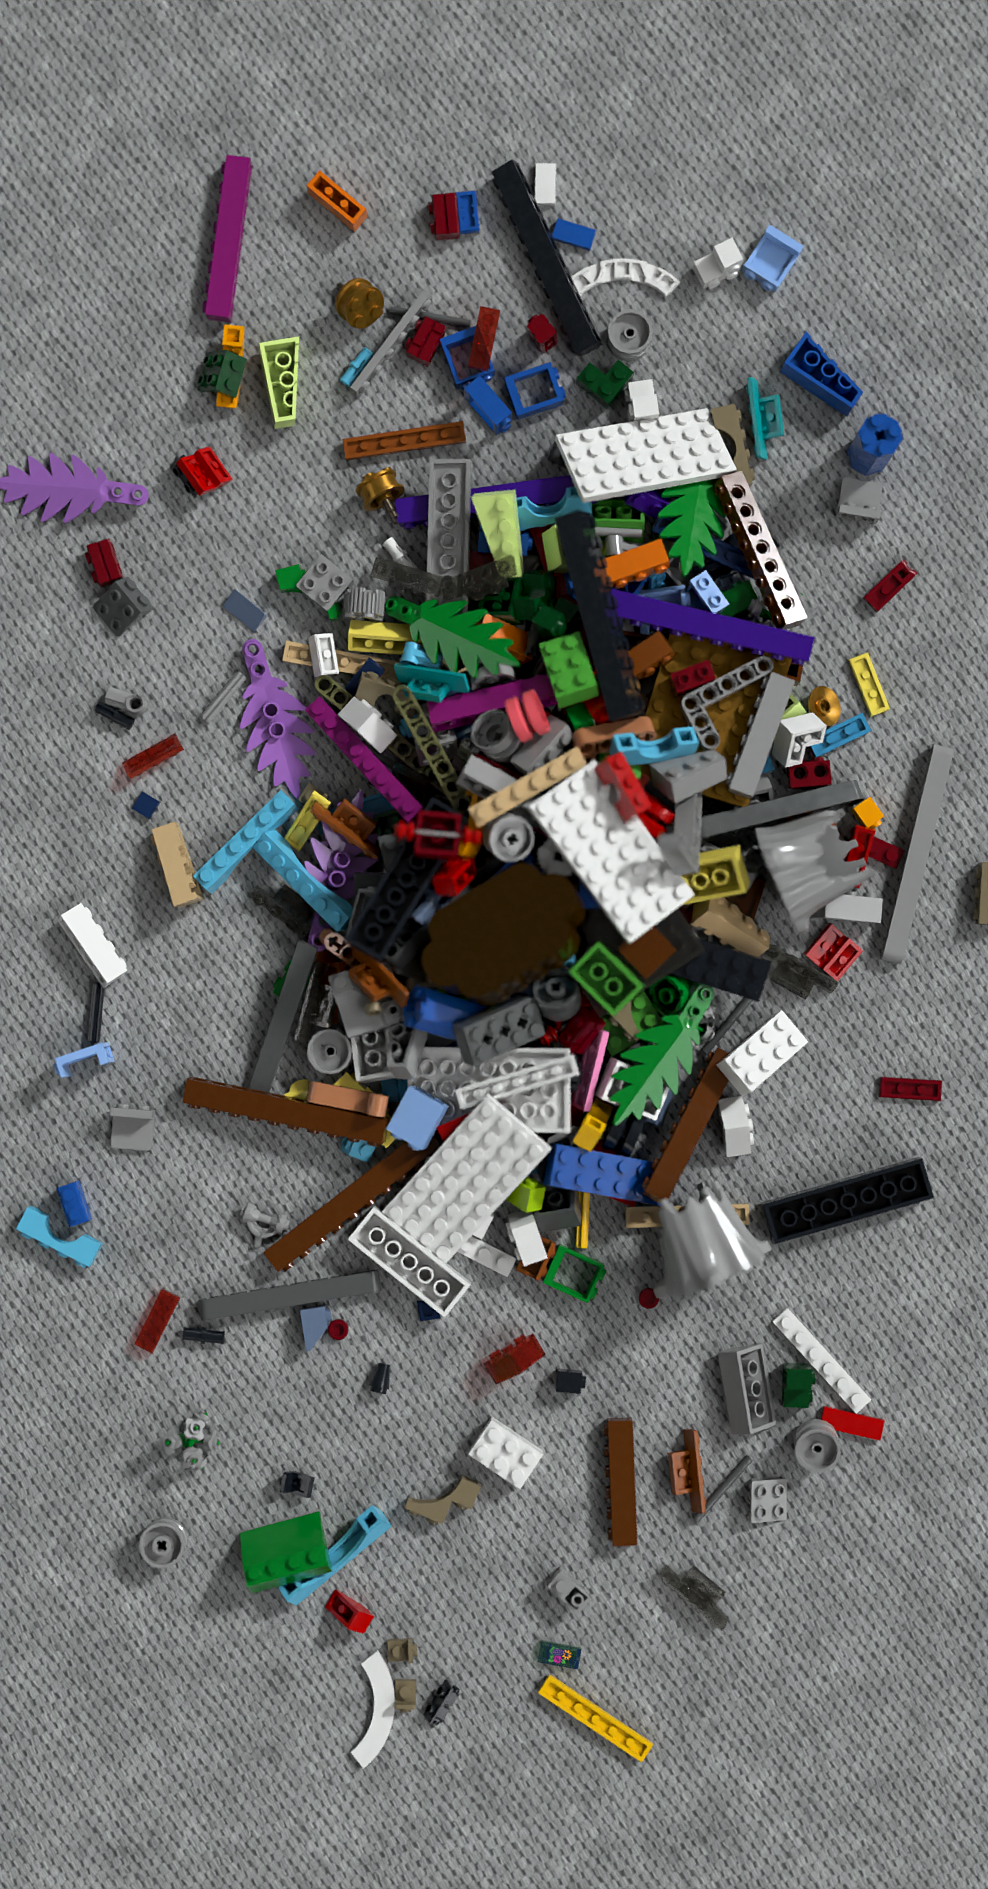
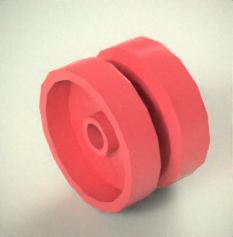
(527, 715)

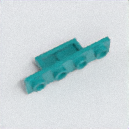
(765, 417)
(430, 683)

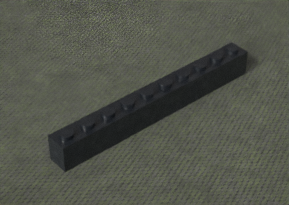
(546, 258)

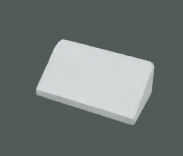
(323, 654)

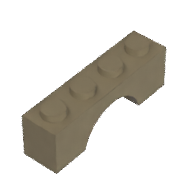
(727, 421)

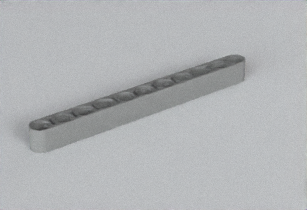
(918, 852)

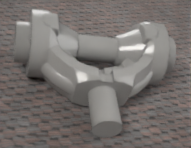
(278, 1223)

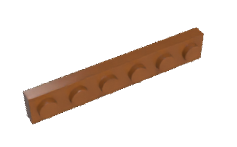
(404, 440)

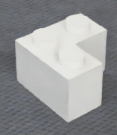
(720, 264)
(641, 400)
(367, 723)
(795, 735)
(735, 1126)
(524, 1231)

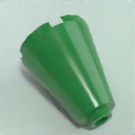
(671, 994)

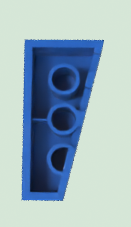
(821, 376)

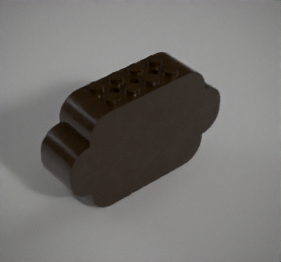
(504, 935)

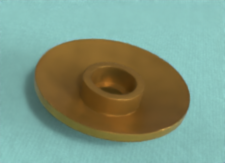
(824, 705)

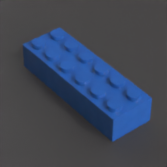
(597, 1173)

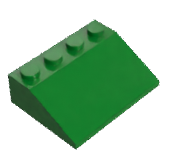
(284, 1552)

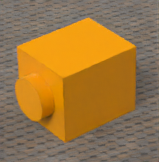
(868, 813)

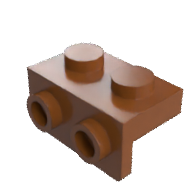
(539, 1269)

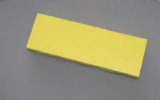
(869, 684)
(305, 822)

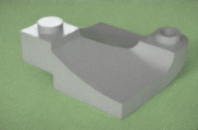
(352, 1002)

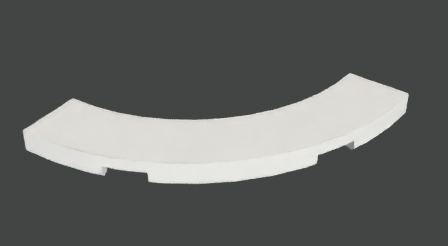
(628, 270)
(383, 1712)

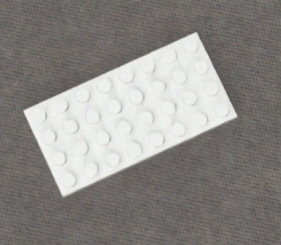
(644, 455)
(610, 857)
(539, 1108)
(466, 1178)

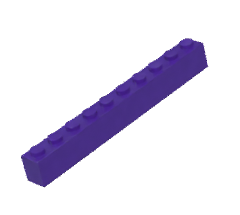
(542, 492)
(714, 627)

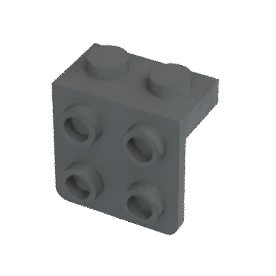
(122, 605)

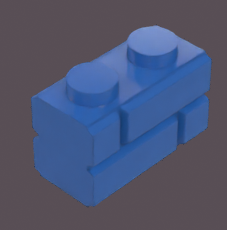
(74, 1203)

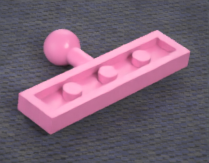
(591, 1067)

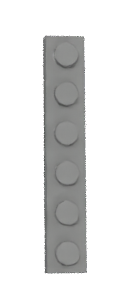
(396, 336)

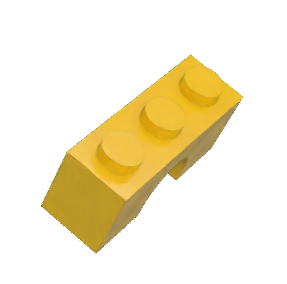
(593, 1124)

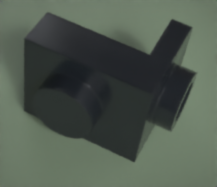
(297, 1484)

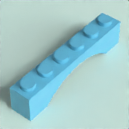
(281, 858)
(222, 864)
(362, 1533)

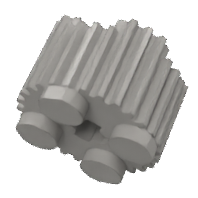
(364, 604)
(548, 861)

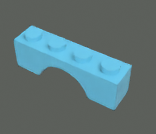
(533, 515)
(676, 744)
(36, 1225)

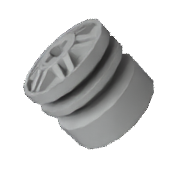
(496, 736)

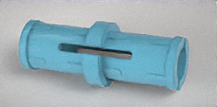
(356, 366)

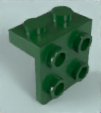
(222, 373)

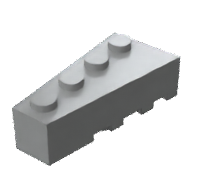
(404, 1049)

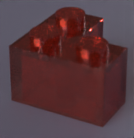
(514, 1358)

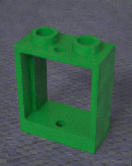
(555, 1263)

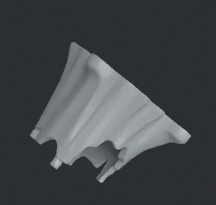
(810, 863)
(704, 1244)

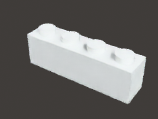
(92, 945)

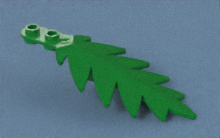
(694, 520)
(453, 633)
(660, 1060)

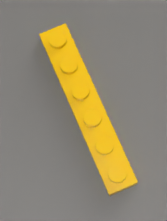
(595, 1718)

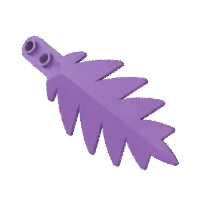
(64, 487)
(274, 722)
(337, 866)

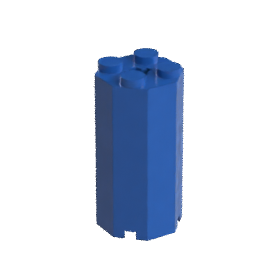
(874, 444)
(436, 1011)

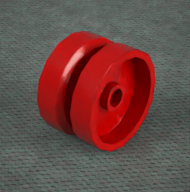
(657, 812)

